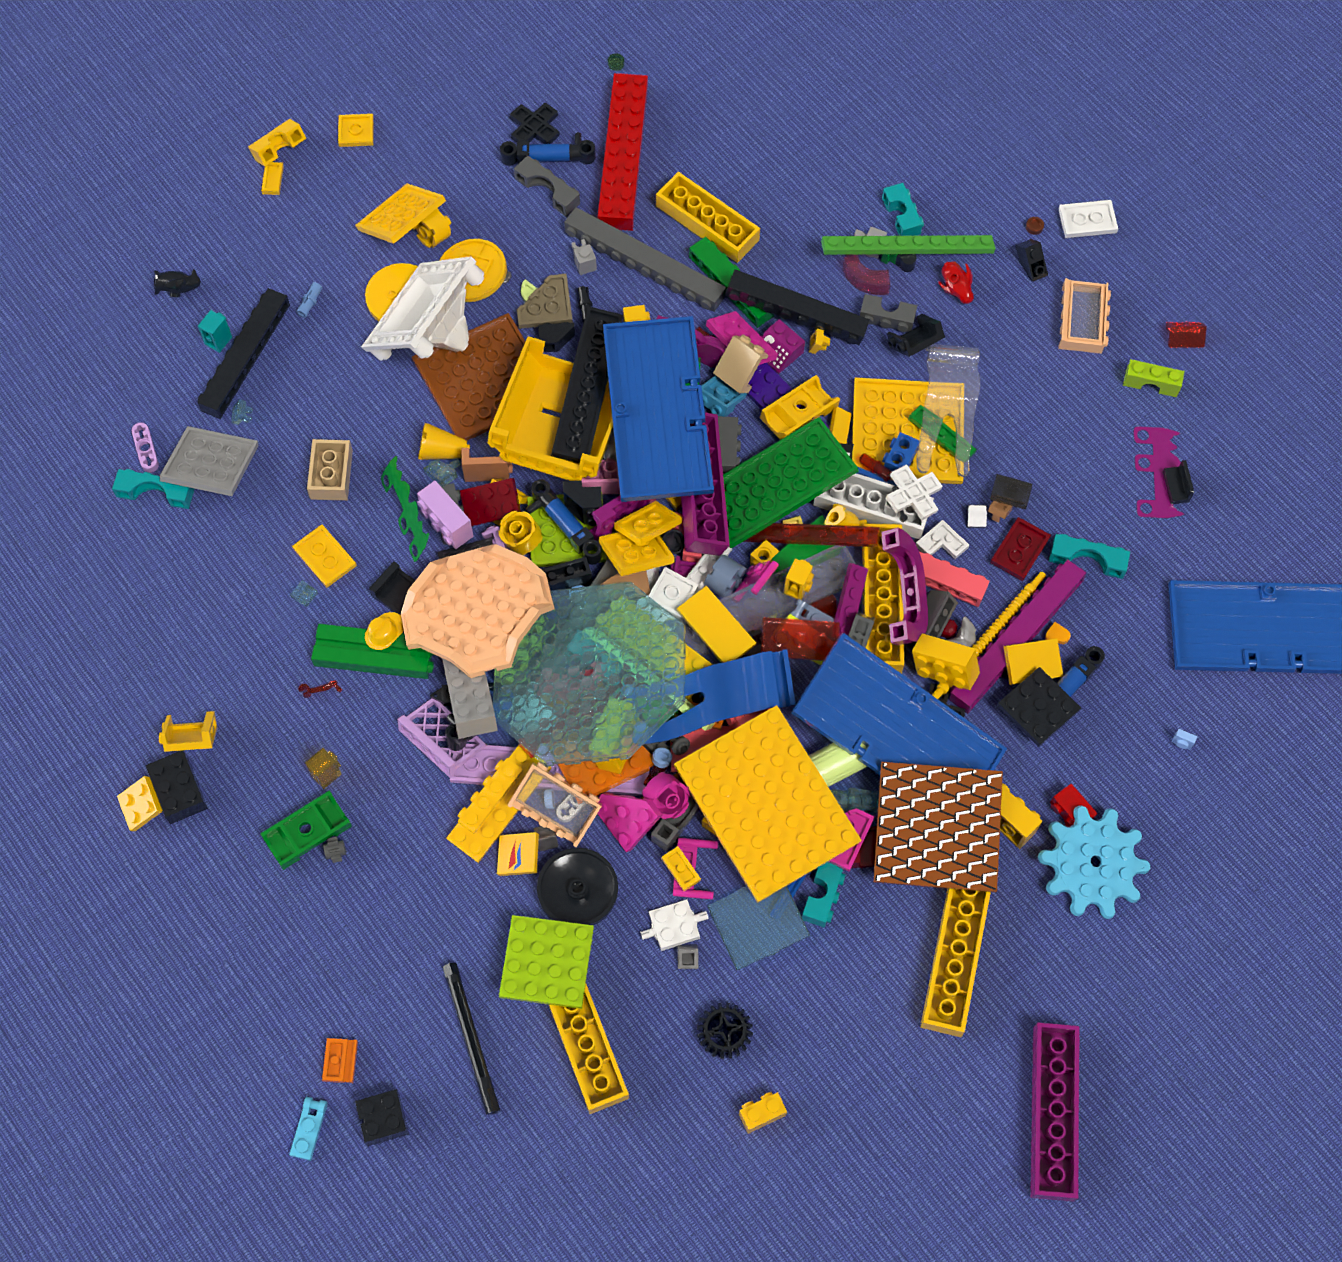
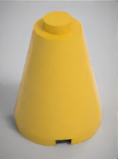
(440, 444)

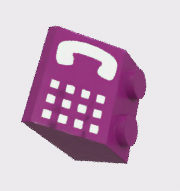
(785, 343)

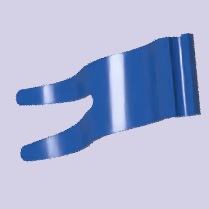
(732, 691)

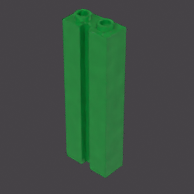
(347, 650)

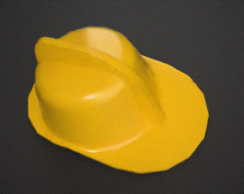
(384, 630)

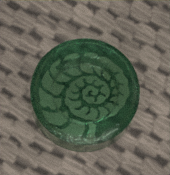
(616, 62)

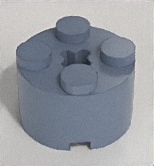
(725, 576)

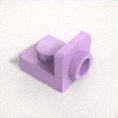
(493, 532)

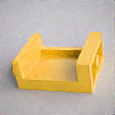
(188, 735)

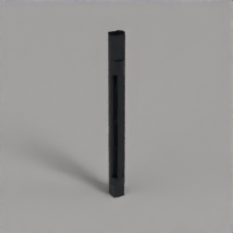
(471, 1038)

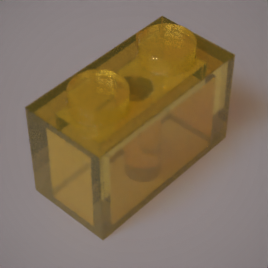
(323, 767)

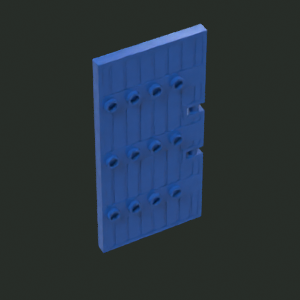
(654, 409)
(1228, 622)
(870, 703)

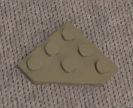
(547, 304)

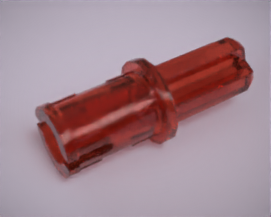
(875, 466)

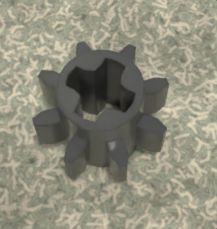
(334, 849)

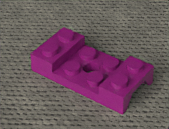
(613, 512)

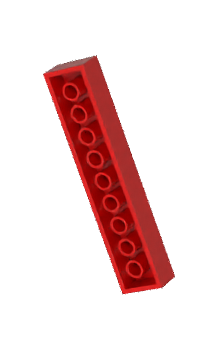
(623, 151)

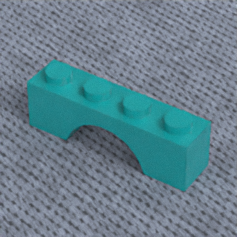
(131, 484)
(1112, 560)

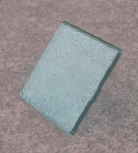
(755, 928)

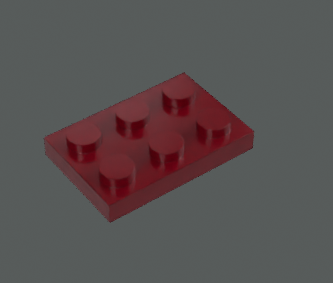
(490, 501)
(1020, 549)

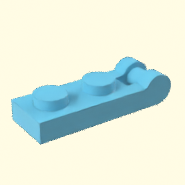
(308, 1129)

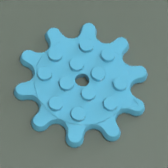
(1073, 862)

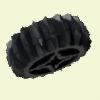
(734, 1028)

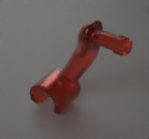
(318, 689)

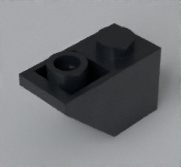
(1032, 259)
(556, 335)

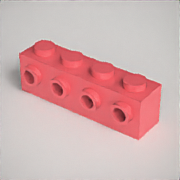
(958, 581)

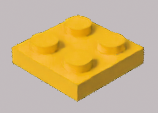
(139, 803)

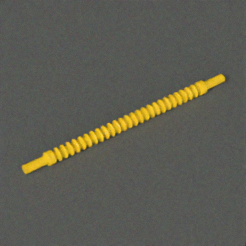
(1029, 589)

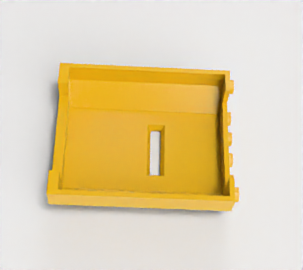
(526, 433)

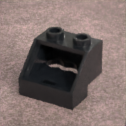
(582, 500)

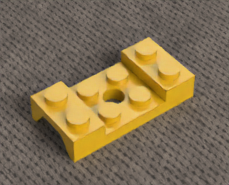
(785, 417)

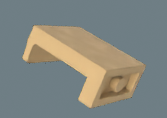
(739, 363)

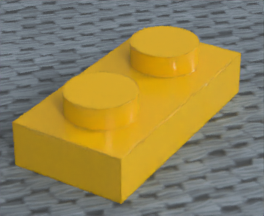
(681, 868)

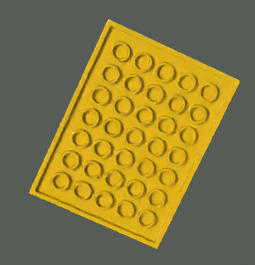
(767, 803)

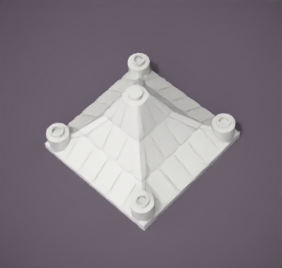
(427, 310)

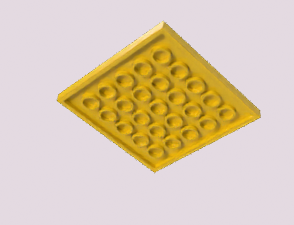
(882, 412)

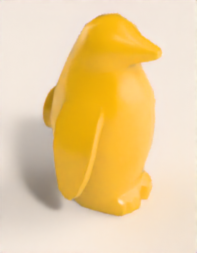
(841, 516)

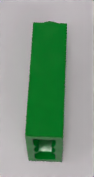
(798, 551)

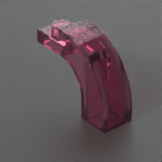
(866, 280)

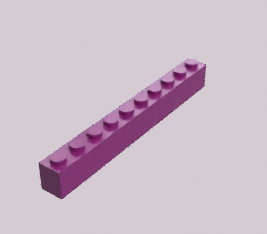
(1020, 630)

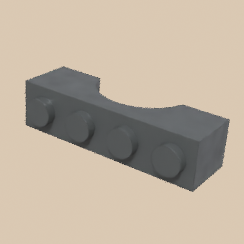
(532, 173)
(670, 829)

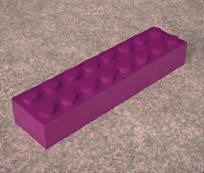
(706, 514)
(1055, 1112)

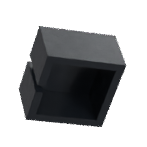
(382, 1117)

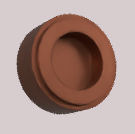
(1034, 225)

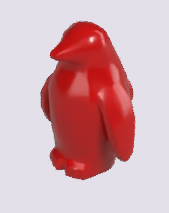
(957, 281)

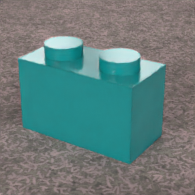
(215, 331)

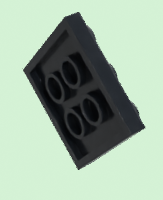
(1039, 706)

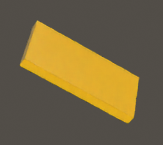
(716, 626)

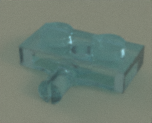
(442, 472)

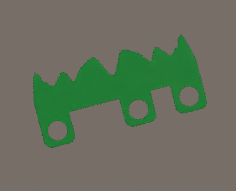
(410, 510)

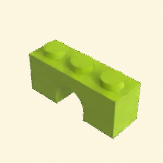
(1142, 373)

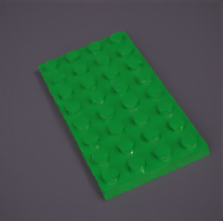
(783, 479)

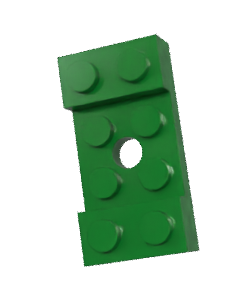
(289, 843)

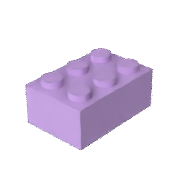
(444, 515)

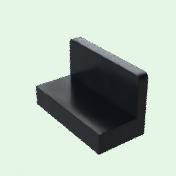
(1179, 483)

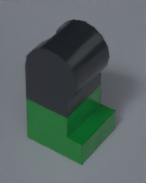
(905, 261)

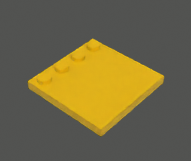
(400, 213)

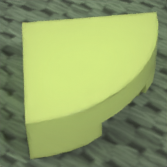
(526, 290)

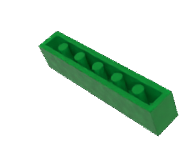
(720, 269)

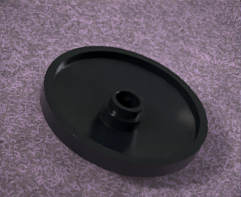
(577, 887)

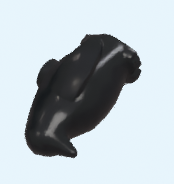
(175, 282)

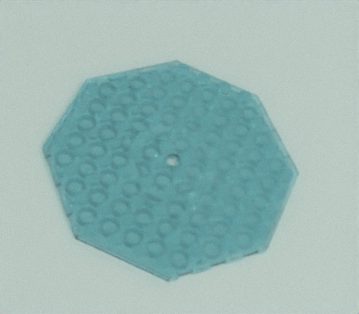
(626, 699)

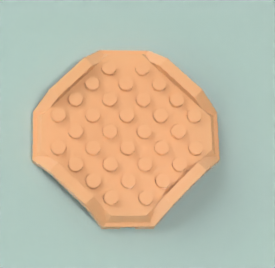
(475, 607)

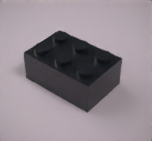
(176, 787)

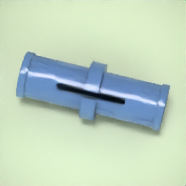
(309, 299)

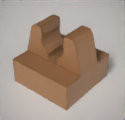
(999, 510)

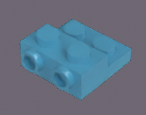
(720, 397)

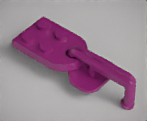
(708, 348)

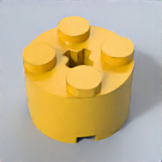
(433, 229)
(520, 532)

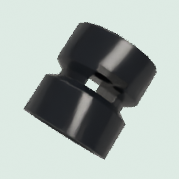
(674, 540)

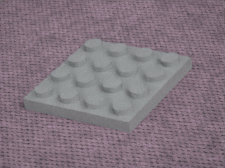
(209, 461)

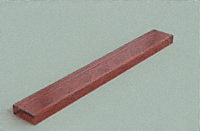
(819, 535)

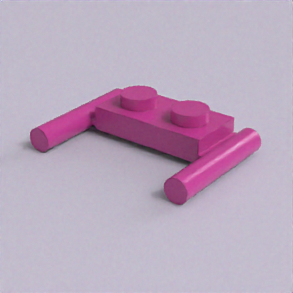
(758, 574)
(689, 849)

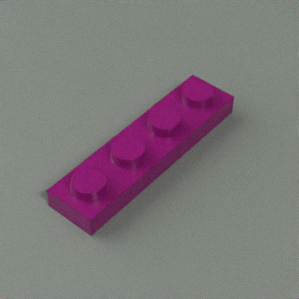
(850, 597)

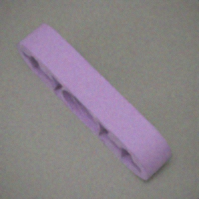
(151, 453)

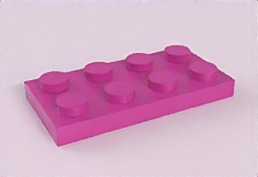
(731, 325)

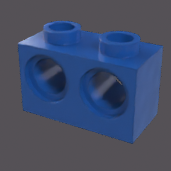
(904, 456)

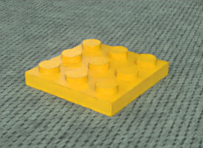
(631, 557)

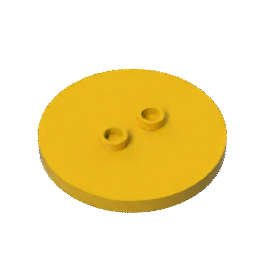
(489, 260)
(386, 286)

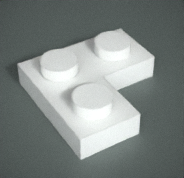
(942, 536)

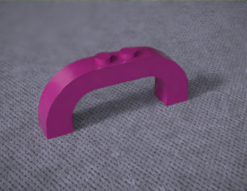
(913, 586)

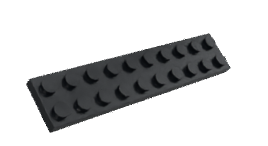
(585, 389)

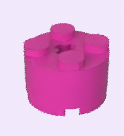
(668, 795)

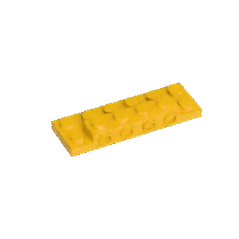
(488, 812)

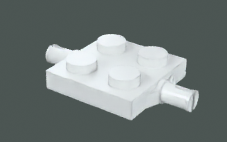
(674, 925)

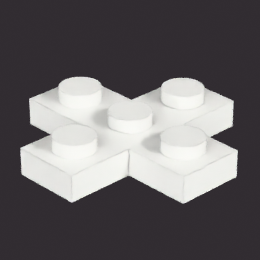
(914, 492)

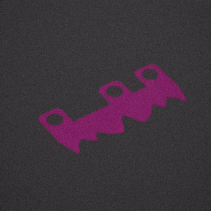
(1160, 459)

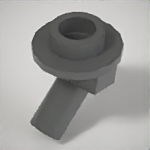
(680, 745)

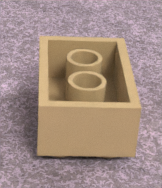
(329, 469)

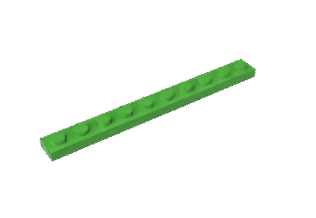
(908, 244)

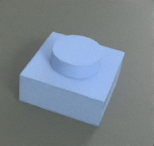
(1184, 739)

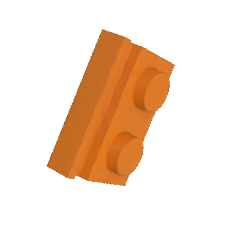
(340, 1060)

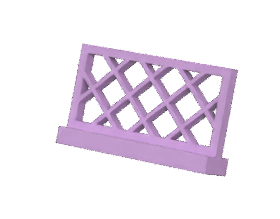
(426, 743)

